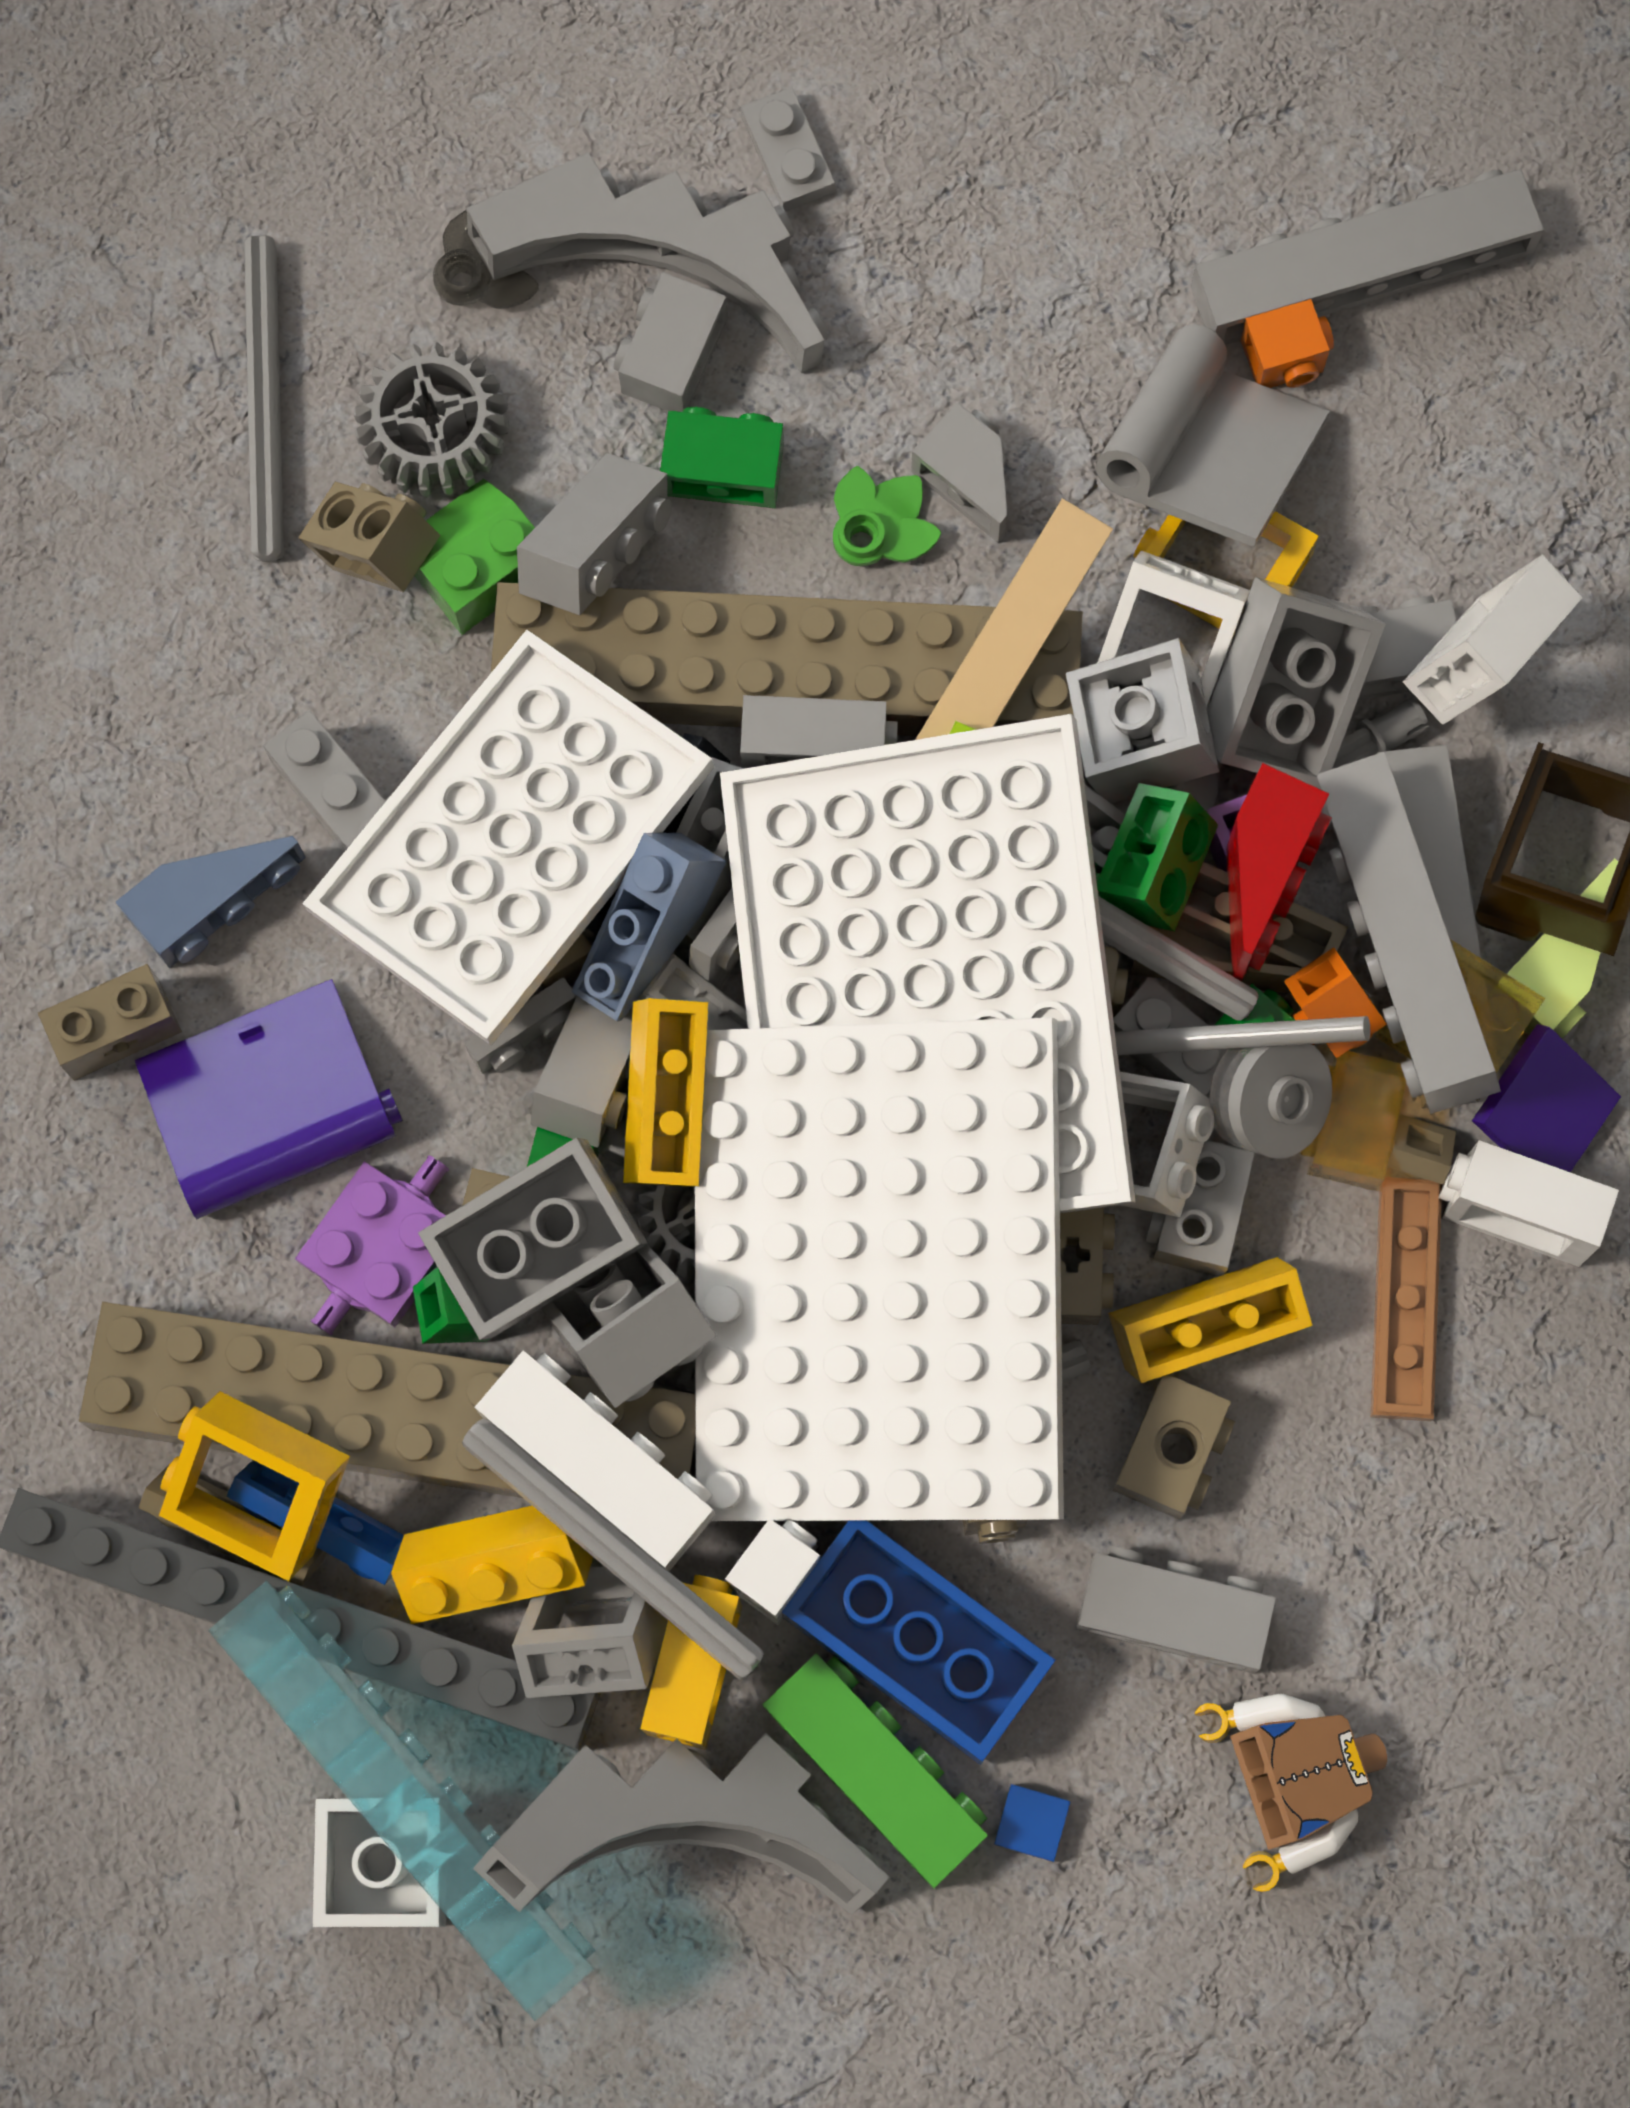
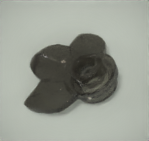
(463, 257)

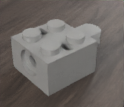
(1142, 721)

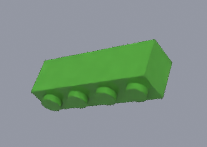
(875, 1770)

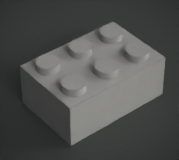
(1291, 681)
(532, 1238)
(630, 1325)

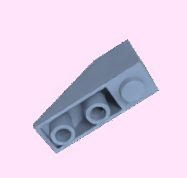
(197, 895)
(647, 919)

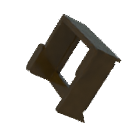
(1529, 907)

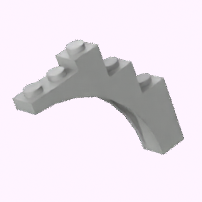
(663, 224)
(676, 1801)

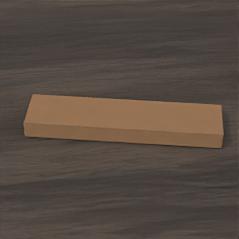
(1406, 1299)

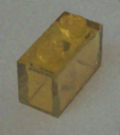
(1360, 1121)

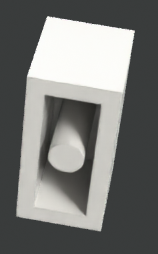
(774, 1567)

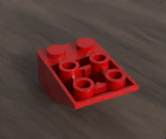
(1271, 835)

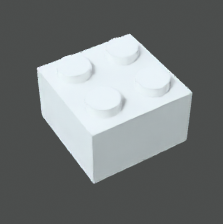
(361, 1877)

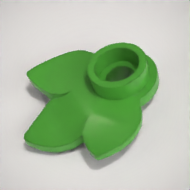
(886, 515)

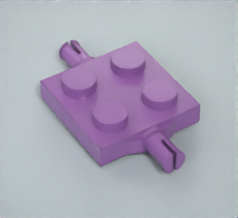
(372, 1246)

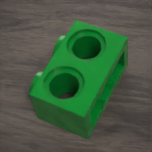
(1157, 855)

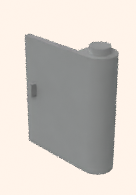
(1209, 441)

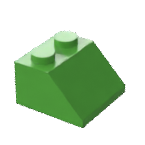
(473, 553)

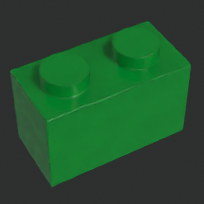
(723, 457)

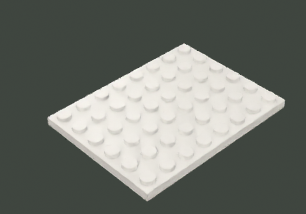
(936, 892)
(881, 1272)

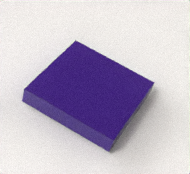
(1547, 1102)

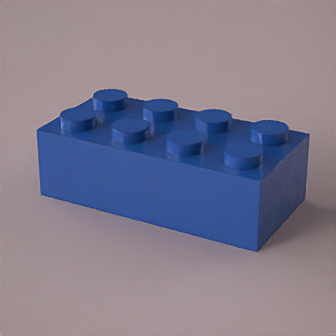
(917, 1638)

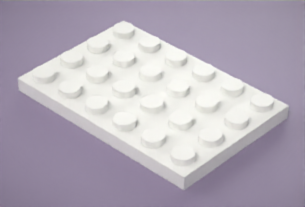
(508, 836)

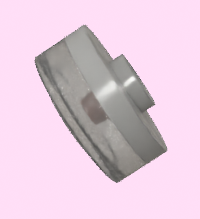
(1271, 1098)

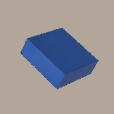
(1032, 1823)

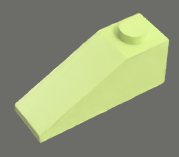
(1562, 970)

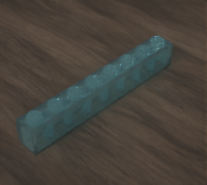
(399, 1795)

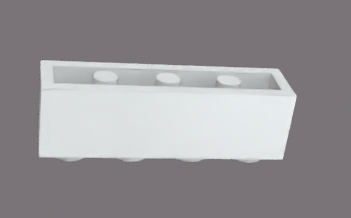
(596, 1459)

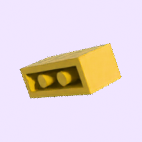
(665, 1092)
(1210, 1319)
(486, 1564)

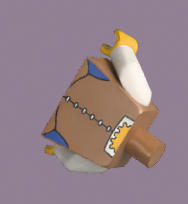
(1300, 1775)

